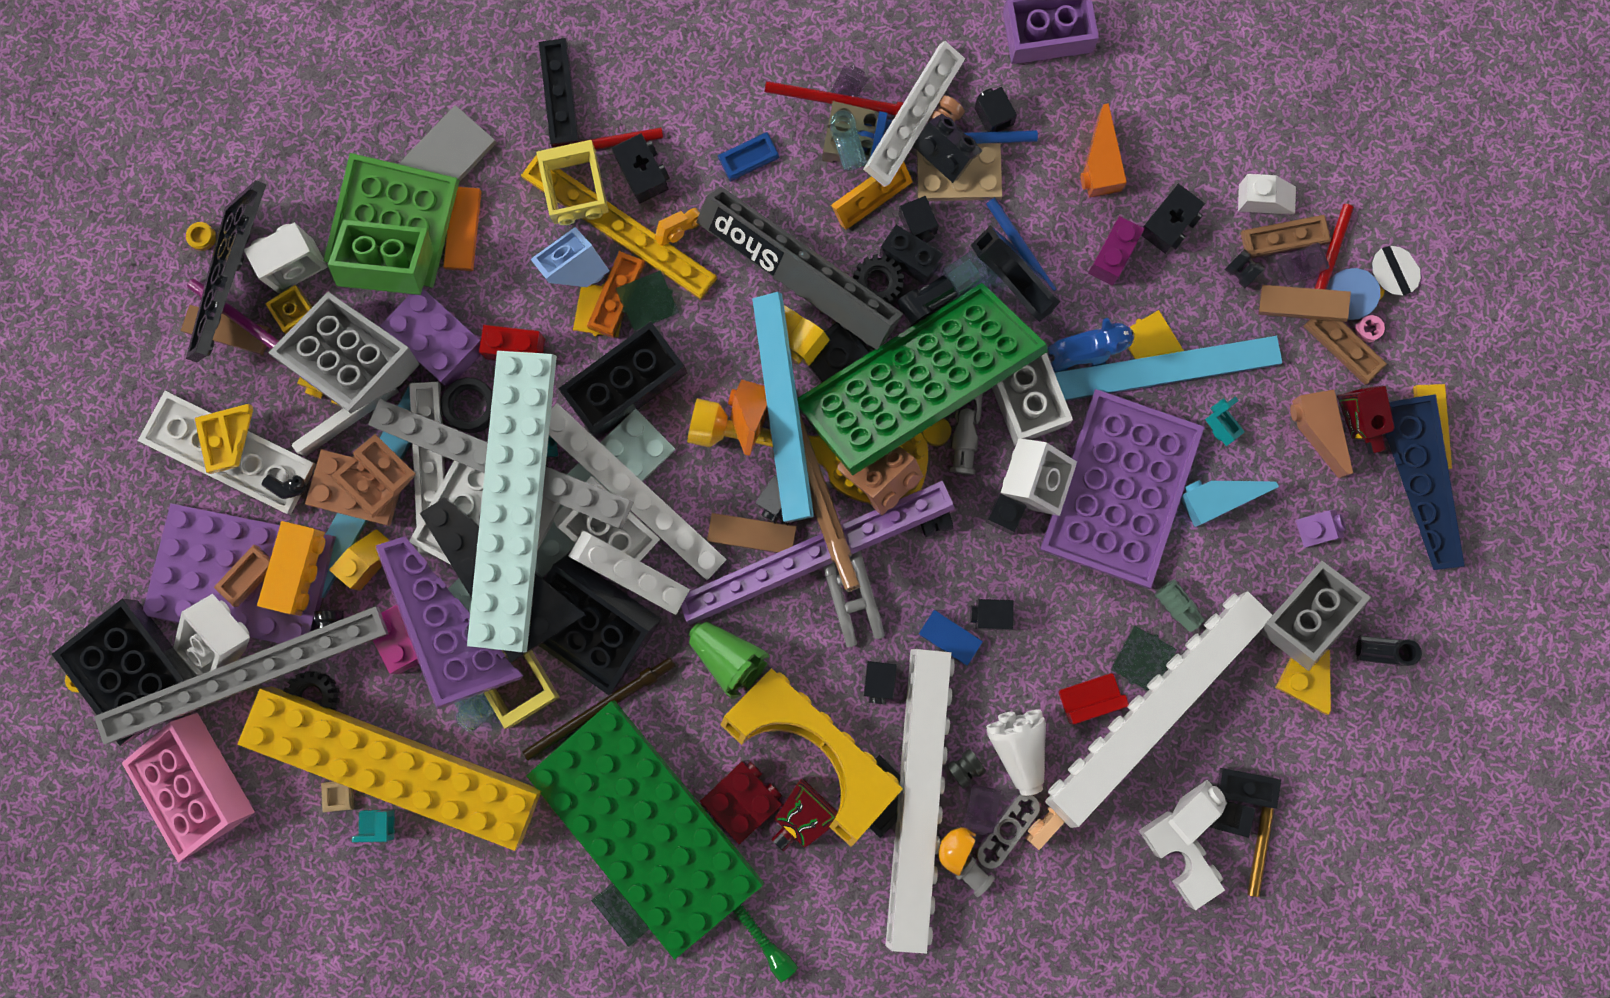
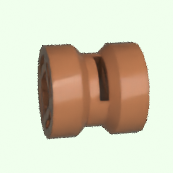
(950, 108)

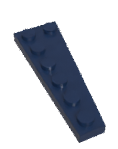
(1424, 471)

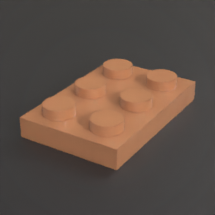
(328, 495)

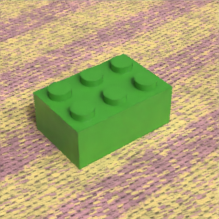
(381, 257)

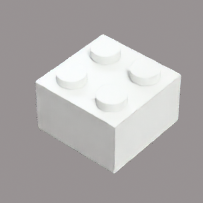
(285, 257)
(1039, 476)

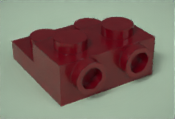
(742, 801)

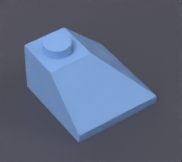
(571, 261)

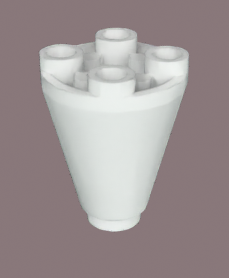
(1021, 748)

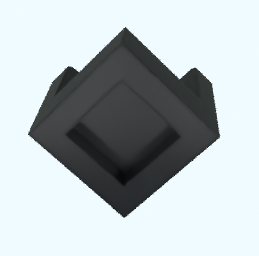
(1235, 819)

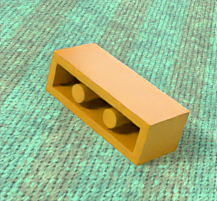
(291, 569)

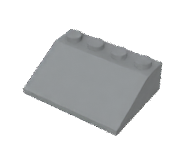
(344, 354)

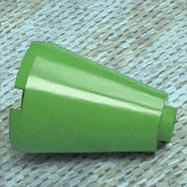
(728, 657)

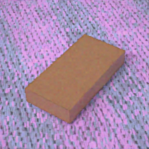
(244, 576)

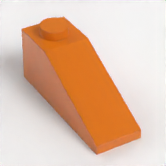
(1103, 166)
(748, 413)

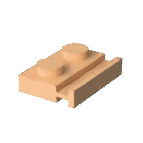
(1044, 829)

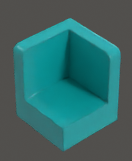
(375, 826)

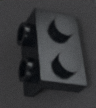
(947, 147)

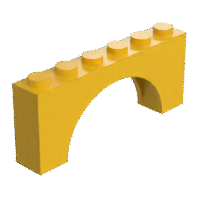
(778, 707)

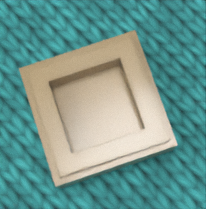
(336, 797)

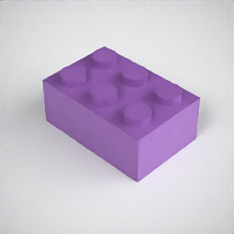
(1049, 29)
(433, 336)

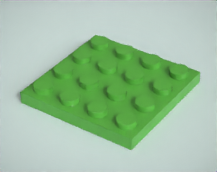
(396, 196)

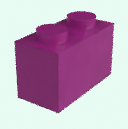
(1116, 250)

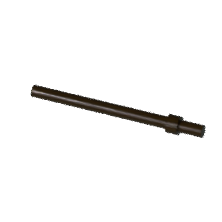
(647, 678)

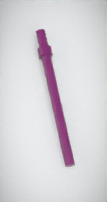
(238, 317)

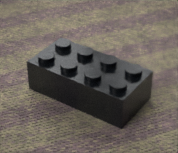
(623, 380)

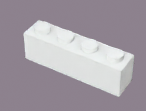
(629, 572)

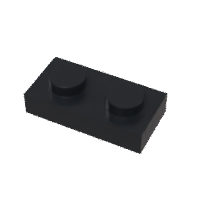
(1249, 788)

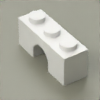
(1199, 881)

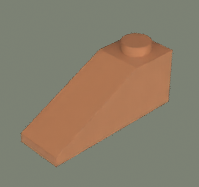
(1321, 424)

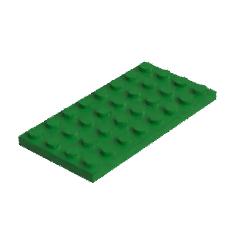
(919, 377)
(645, 829)

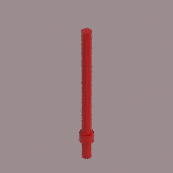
(828, 97)

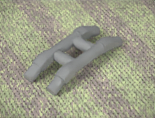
(845, 608)

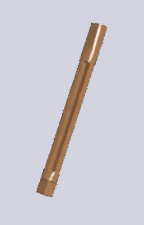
(828, 518)

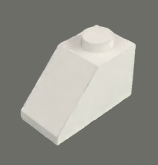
(1266, 195)
(1197, 811)

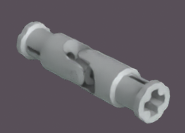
(966, 439)

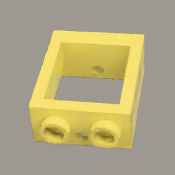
(564, 157)
(512, 718)

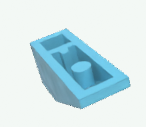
(1219, 497)

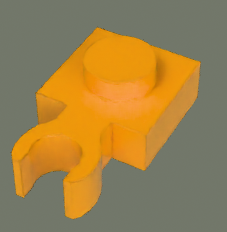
(673, 227)

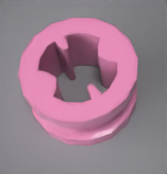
(1367, 336)

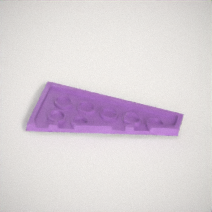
(439, 629)

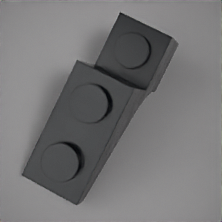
(1016, 273)

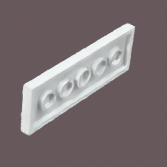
(175, 434)

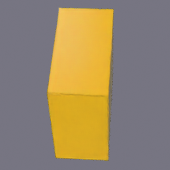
(289, 307)

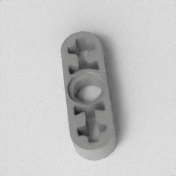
(1020, 830)

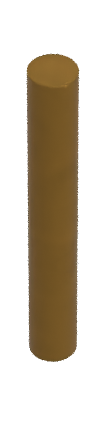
(1260, 852)

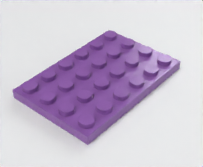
(1123, 489)
(197, 554)

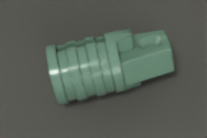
(1179, 605)

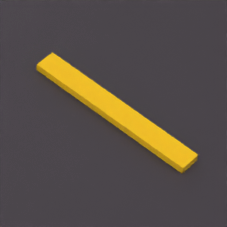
(628, 232)

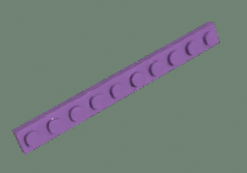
(814, 554)

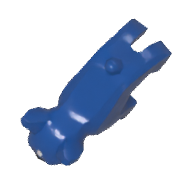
(1091, 346)

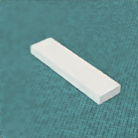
(334, 426)

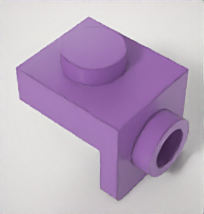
(1321, 527)

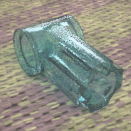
(848, 142)
(473, 712)

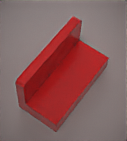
(1092, 699)

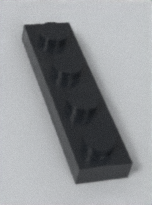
(558, 92)

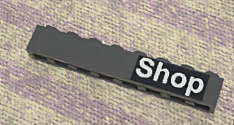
(798, 267)

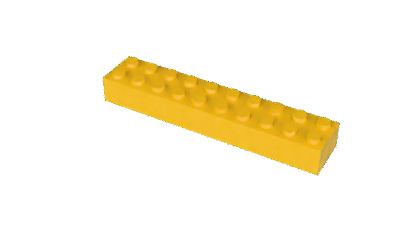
(390, 767)

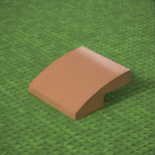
(373, 475)

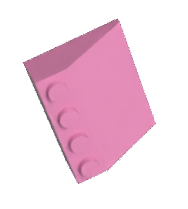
(187, 786)

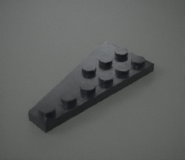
(225, 261)
(458, 540)

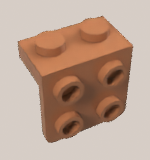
(886, 478)

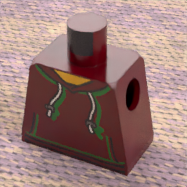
(1368, 415)
(803, 817)

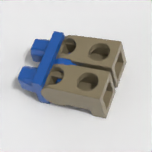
(869, 125)

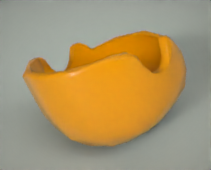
(955, 849)

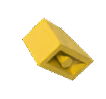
(359, 561)

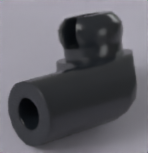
(286, 489)

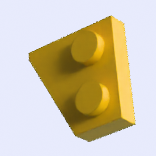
(223, 437)
(1308, 686)

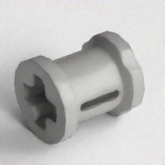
(975, 877)

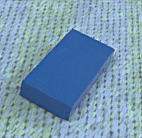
(748, 156)
(950, 637)

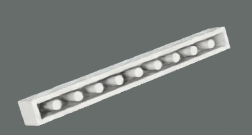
(1157, 710)
(918, 801)

